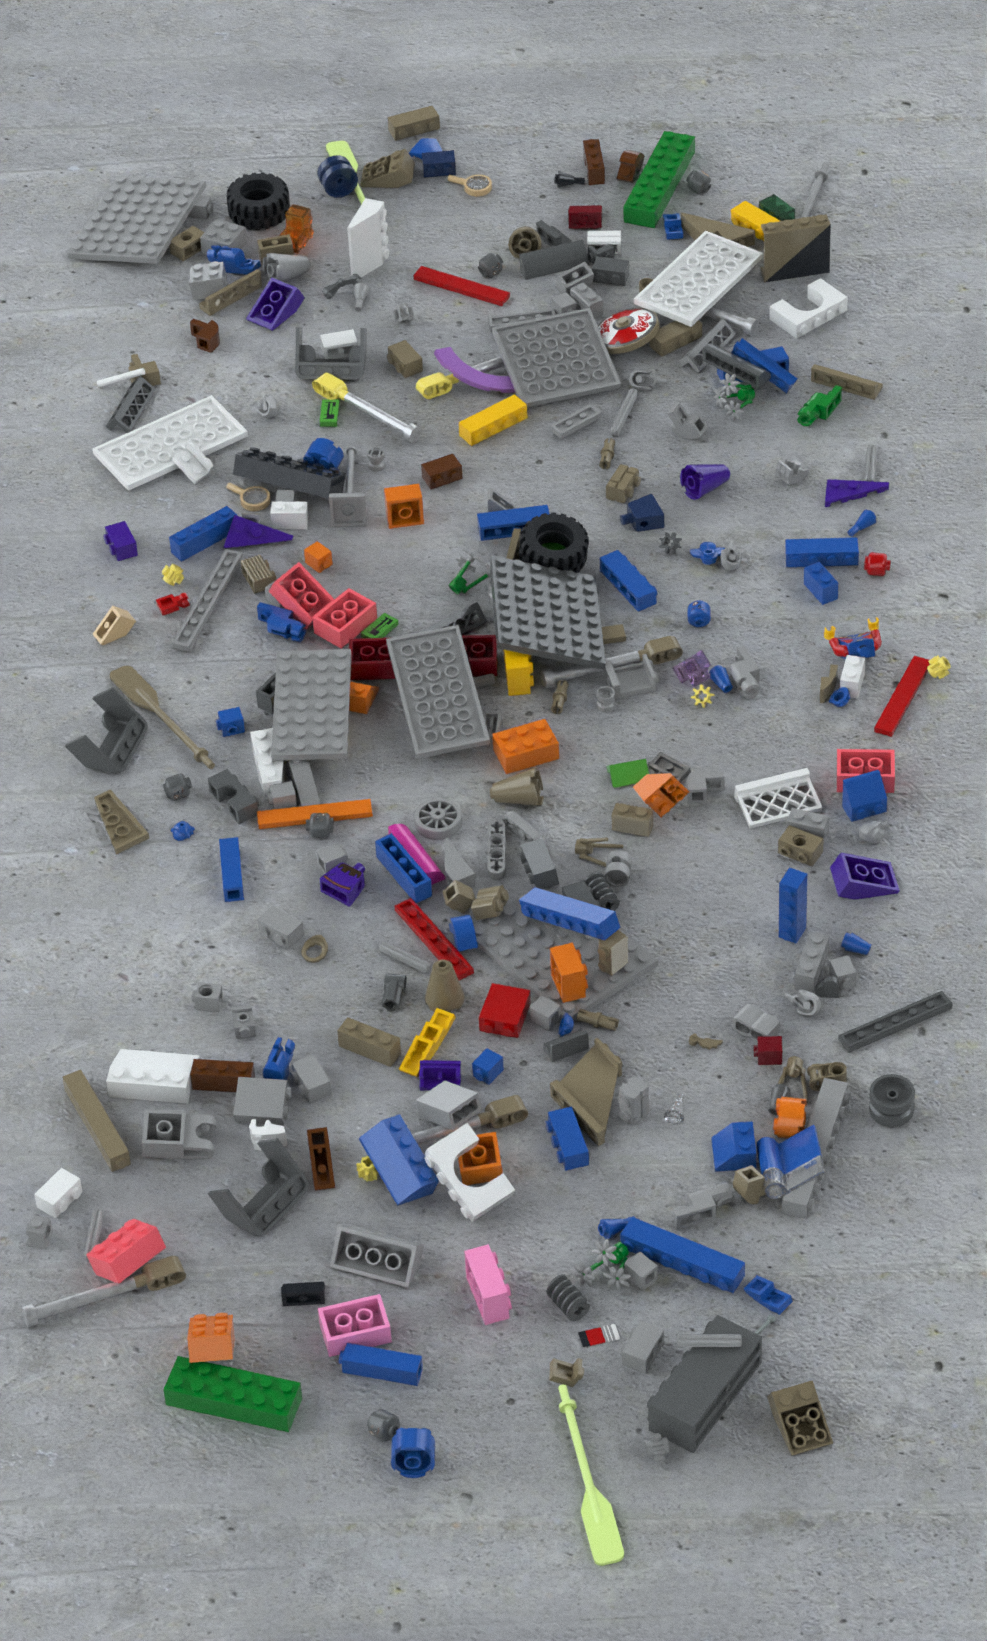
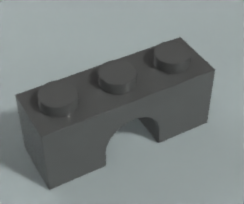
(241, 803)

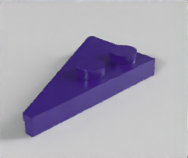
(851, 490)
(246, 533)

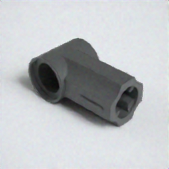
(393, 988)

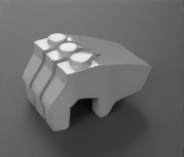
(791, 471)

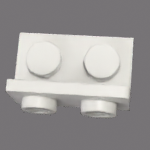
(193, 463)

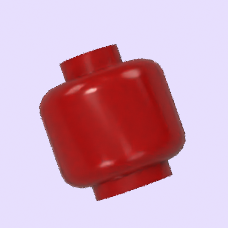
(877, 564)

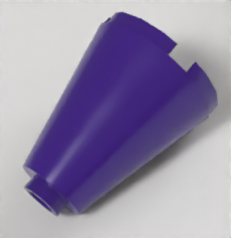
(703, 478)

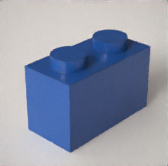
(821, 583)

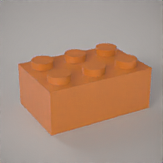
(525, 746)
(211, 1338)

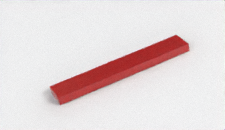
(461, 286)
(902, 696)
(433, 937)

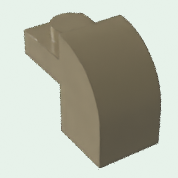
(151, 370)
(749, 1184)

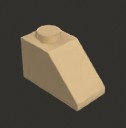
(114, 625)

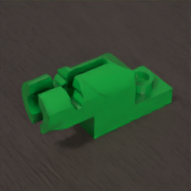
(819, 406)

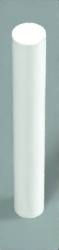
(110, 380)

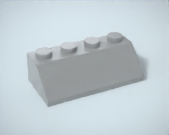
(376, 1255)

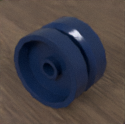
(337, 176)

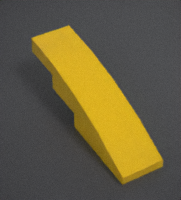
(427, 1042)

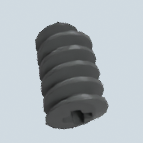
(602, 891)
(567, 1298)

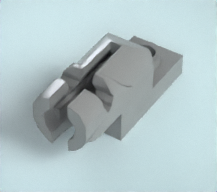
(746, 674)
(702, 1205)

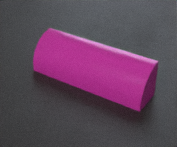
(416, 851)

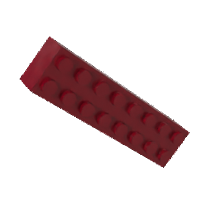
(372, 660)

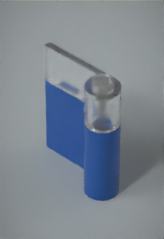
(789, 1162)

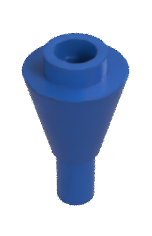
(865, 520)
(610, 1227)

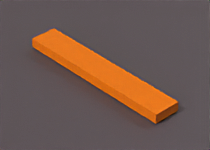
(298, 815)

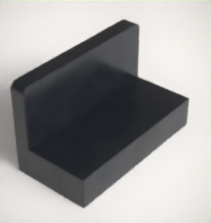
(303, 1293)

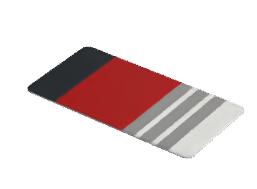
(599, 1335)

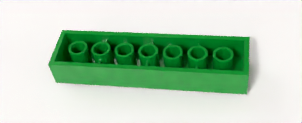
(659, 179)

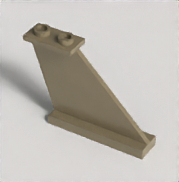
(590, 1090)

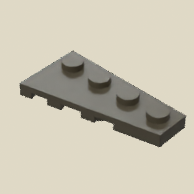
(119, 822)

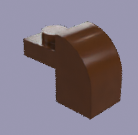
(630, 163)
(206, 334)

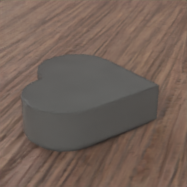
(828, 988)

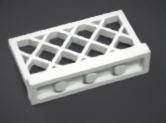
(773, 786)

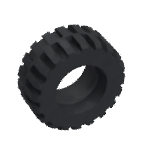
(258, 201)
(559, 530)

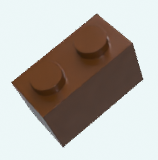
(441, 471)

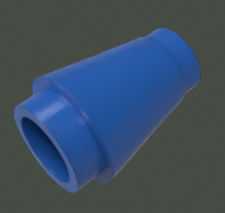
(720, 677)
(855, 944)

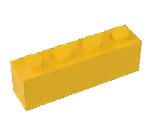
(751, 217)
(493, 420)

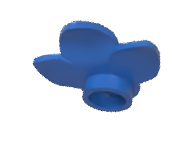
(707, 552)

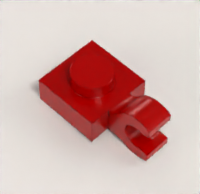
(171, 604)

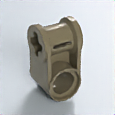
(833, 1071)

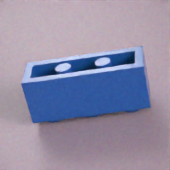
(567, 1138)

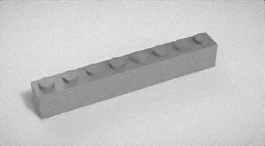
(826, 1118)

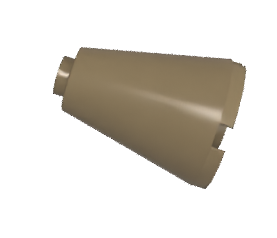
(519, 789)
(444, 988)

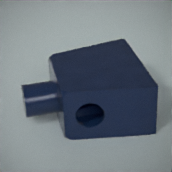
(644, 514)

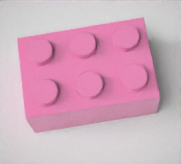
(487, 1284)
(354, 1322)

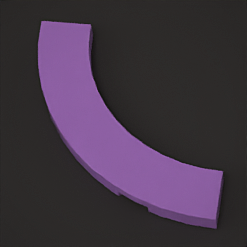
(471, 376)

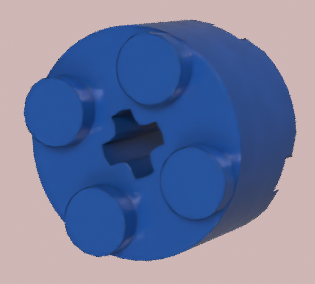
(325, 453)
(413, 1452)

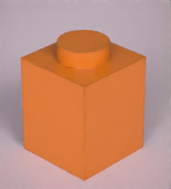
(318, 557)

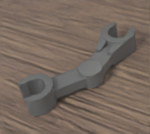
(330, 290)

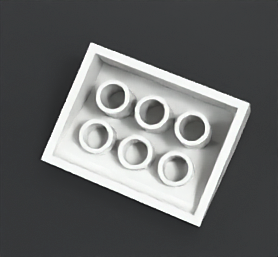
(368, 238)
(151, 1076)

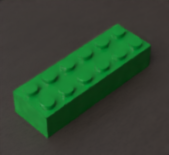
(233, 1394)

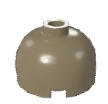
(524, 240)

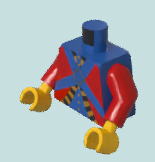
(856, 645)

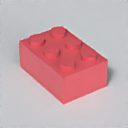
(301, 594)
(344, 618)
(861, 761)
(126, 1250)

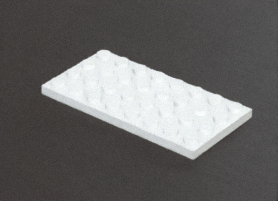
(698, 278)
(150, 449)

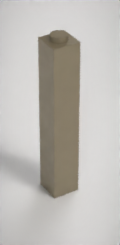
(96, 1120)

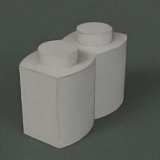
(753, 1022)

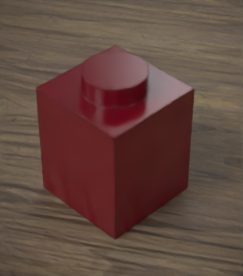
(768, 1050)

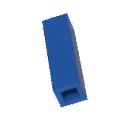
(231, 869)
(381, 1364)

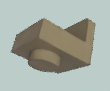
(565, 1372)

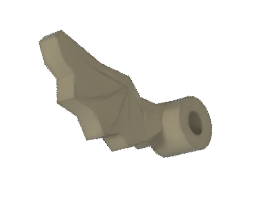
(704, 1043)

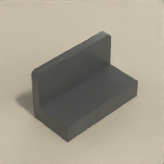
(551, 235)
(567, 1045)

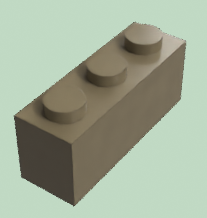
(413, 123)
(674, 337)
(369, 1042)

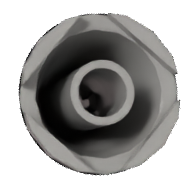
(284, 266)

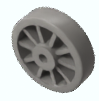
(440, 814)

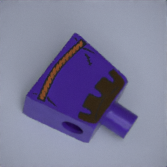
(343, 882)

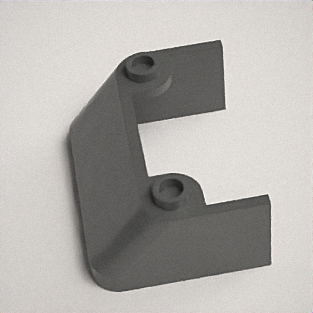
(344, 369)
(125, 733)
(283, 1190)

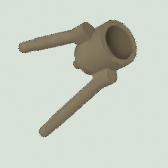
(585, 846)
(794, 1069)

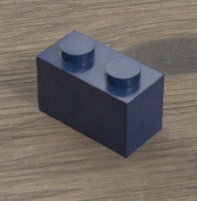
(438, 163)

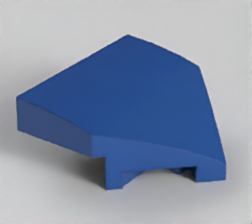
(423, 146)

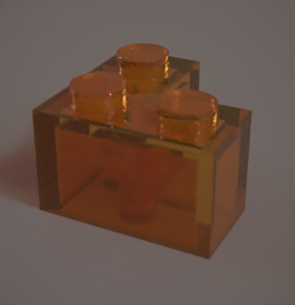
(298, 226)

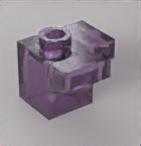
(693, 669)

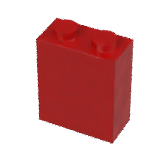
(504, 1010)

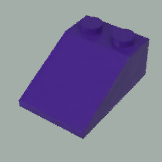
(275, 304)
(863, 877)

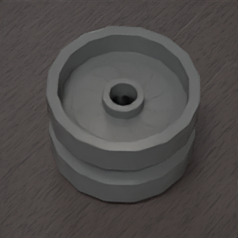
(892, 1100)

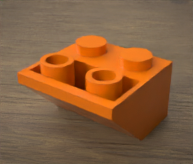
(660, 791)

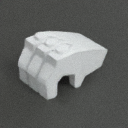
(268, 1131)

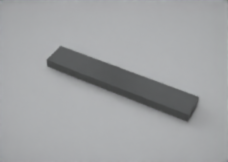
(895, 1021)

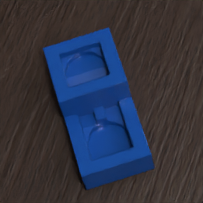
(672, 226)
(766, 1294)

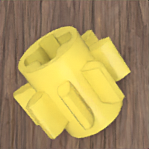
(172, 574)
(939, 667)
(699, 692)
(367, 1169)

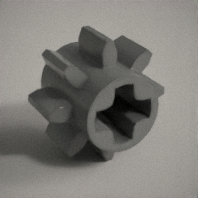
(674, 545)

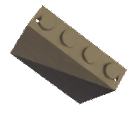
(796, 248)

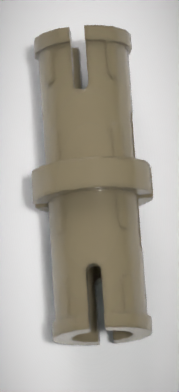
(607, 453)
(559, 697)
(597, 1019)

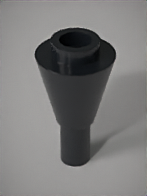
(565, 179)

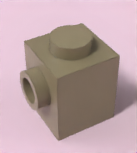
(458, 896)

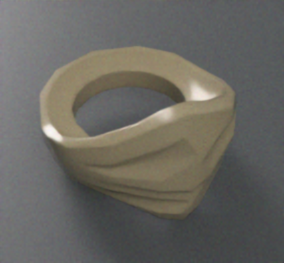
(311, 942)

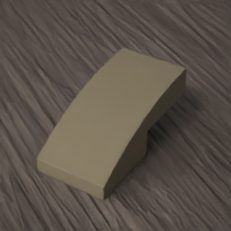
(828, 683)

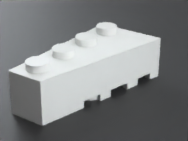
(269, 771)

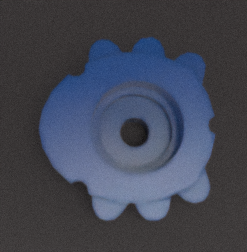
(840, 697)
(182, 830)
(566, 1025)

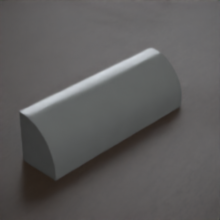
(553, 259)
(733, 364)

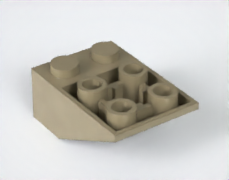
(389, 171)
(800, 1418)

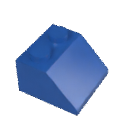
(864, 796)
(734, 1147)

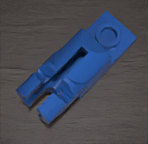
(233, 259)
(281, 622)
(278, 1060)

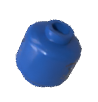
(699, 613)

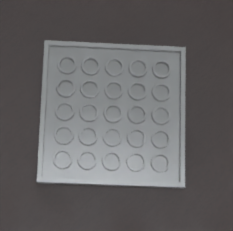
(556, 357)

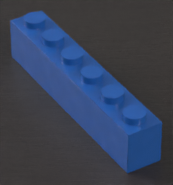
(569, 913)
(683, 1255)

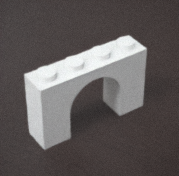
(799, 322)
(473, 1200)

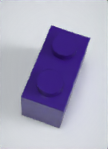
(120, 541)

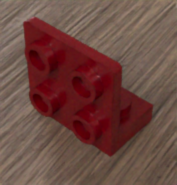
(585, 216)

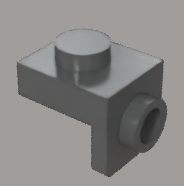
(606, 251)

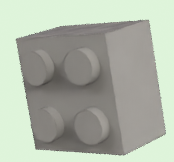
(223, 234)
(207, 279)

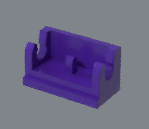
(435, 1072)

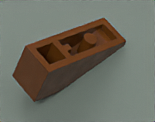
(320, 1158)

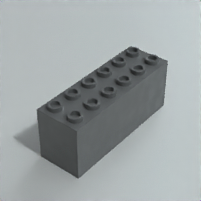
(703, 1386)

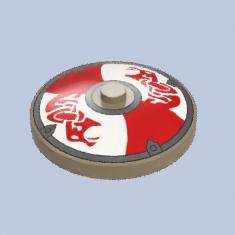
(629, 329)

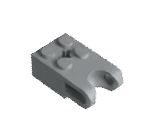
(177, 1135)

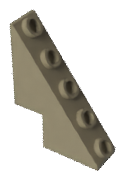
(696, 226)

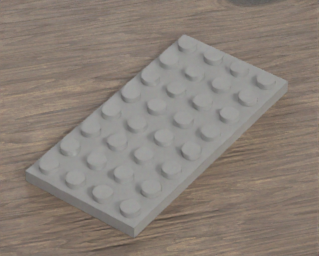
(437, 691)
(311, 705)

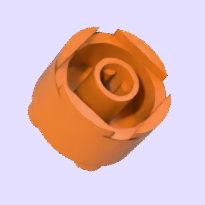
(790, 1116)

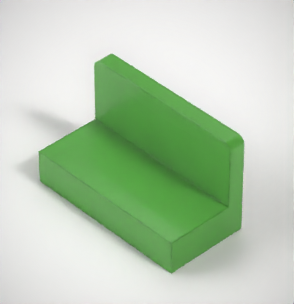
(627, 772)

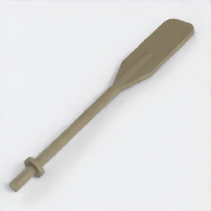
(143, 695)

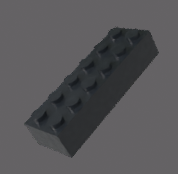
(288, 473)

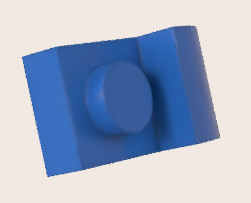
(463, 932)

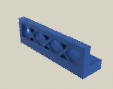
(779, 376)

